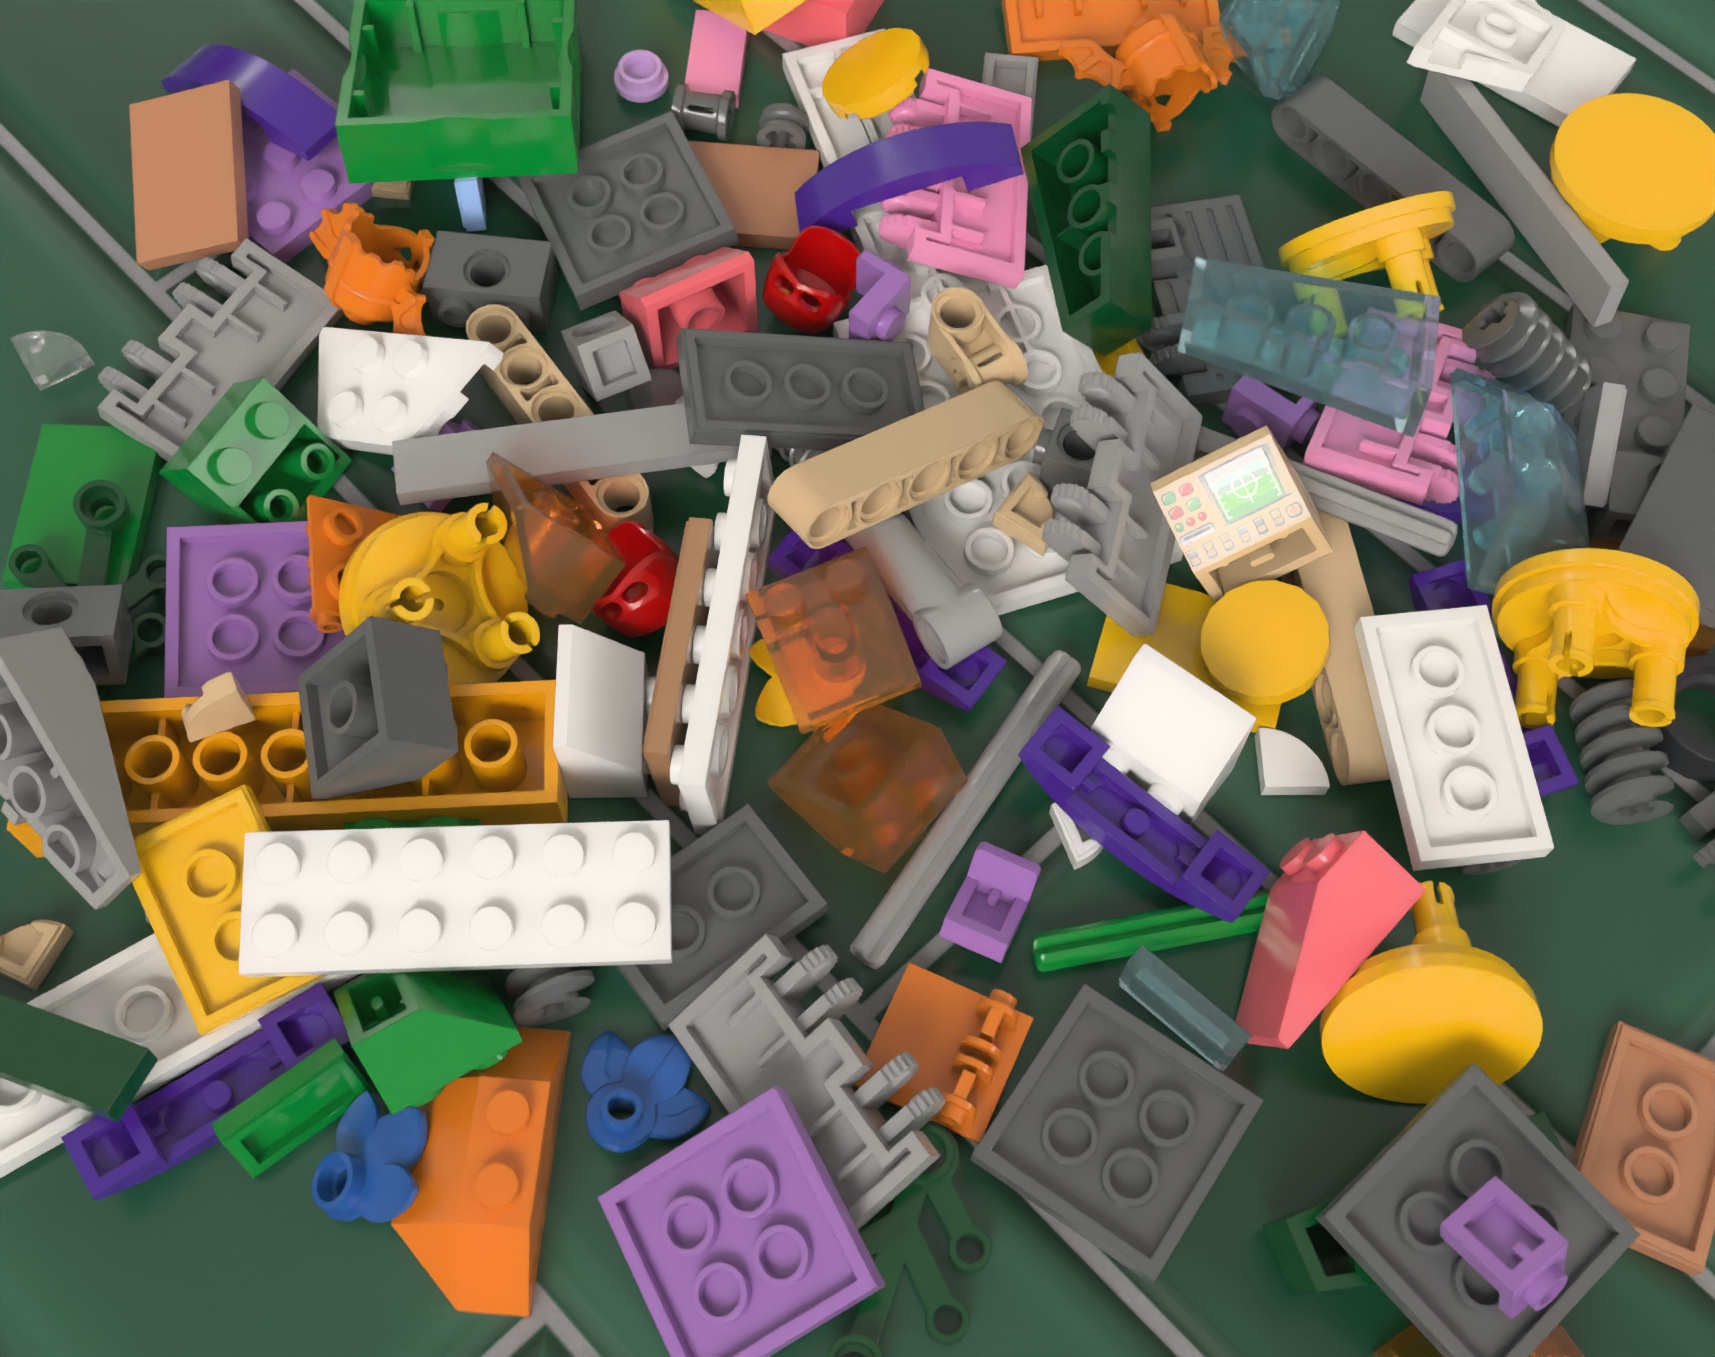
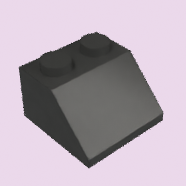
(377, 709)

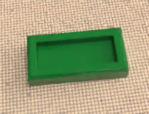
(291, 1108)

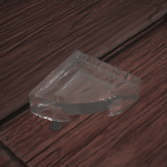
(51, 356)

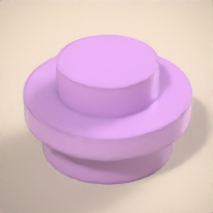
(641, 76)

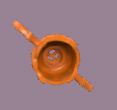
(1154, 61)
(367, 269)

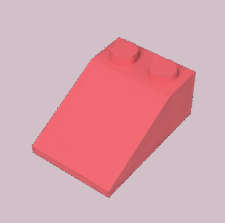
(1318, 929)

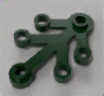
(96, 564)
(900, 1242)

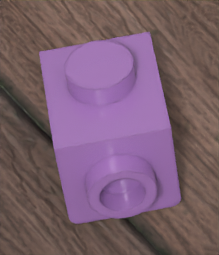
(884, 300)
(1257, 405)
(991, 901)

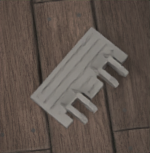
(257, 333)
(1118, 534)
(758, 1036)

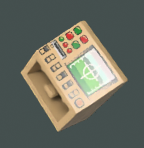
(1242, 514)

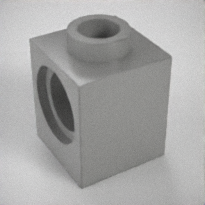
(606, 355)

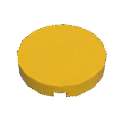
(875, 73)
(1265, 642)

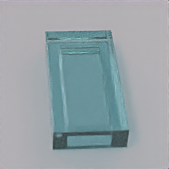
(1183, 1009)

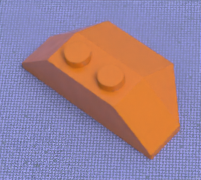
(489, 1177)

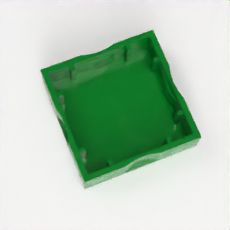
(461, 90)

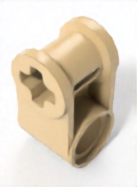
(979, 349)

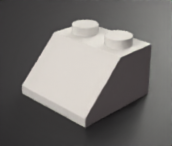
(601, 715)
(1172, 733)

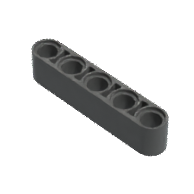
(1382, 166)

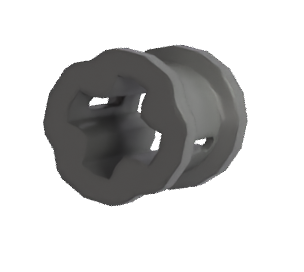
(721, 106)

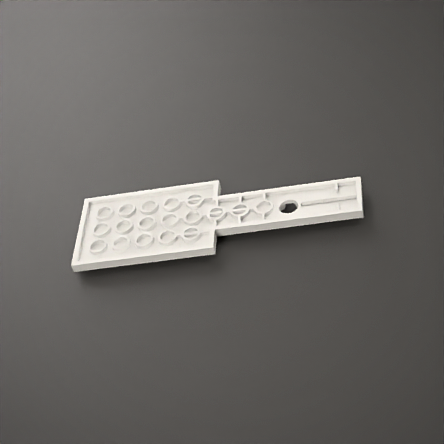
(961, 520)

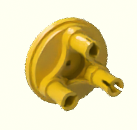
(1636, 169)
(1377, 239)
(445, 578)
(1597, 620)
(1429, 1011)

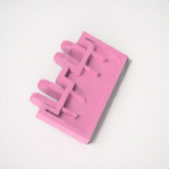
(944, 224)
(1393, 461)

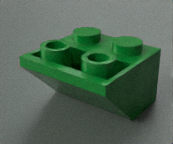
(255, 458)
(424, 1030)

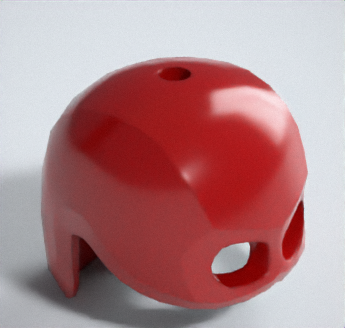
(812, 280)
(643, 589)

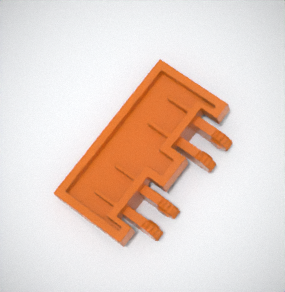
(1041, 26)

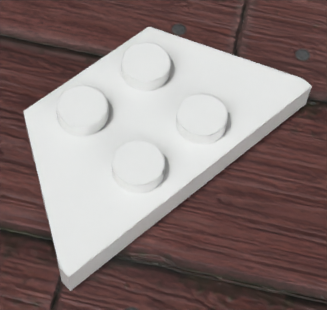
(1489, 41)
(392, 385)

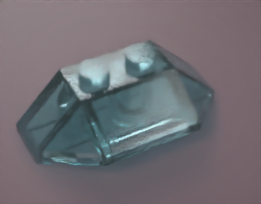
(1277, 40)
(1514, 478)

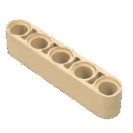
(551, 399)
(904, 464)
(1342, 687)

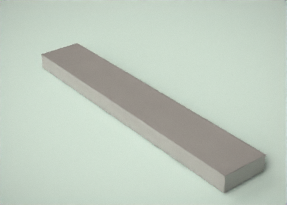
(1526, 196)
(551, 451)

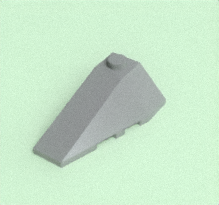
(61, 765)

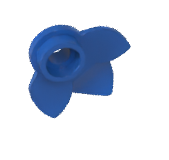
(644, 1081)
(371, 1163)

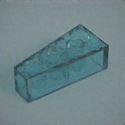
(1317, 338)

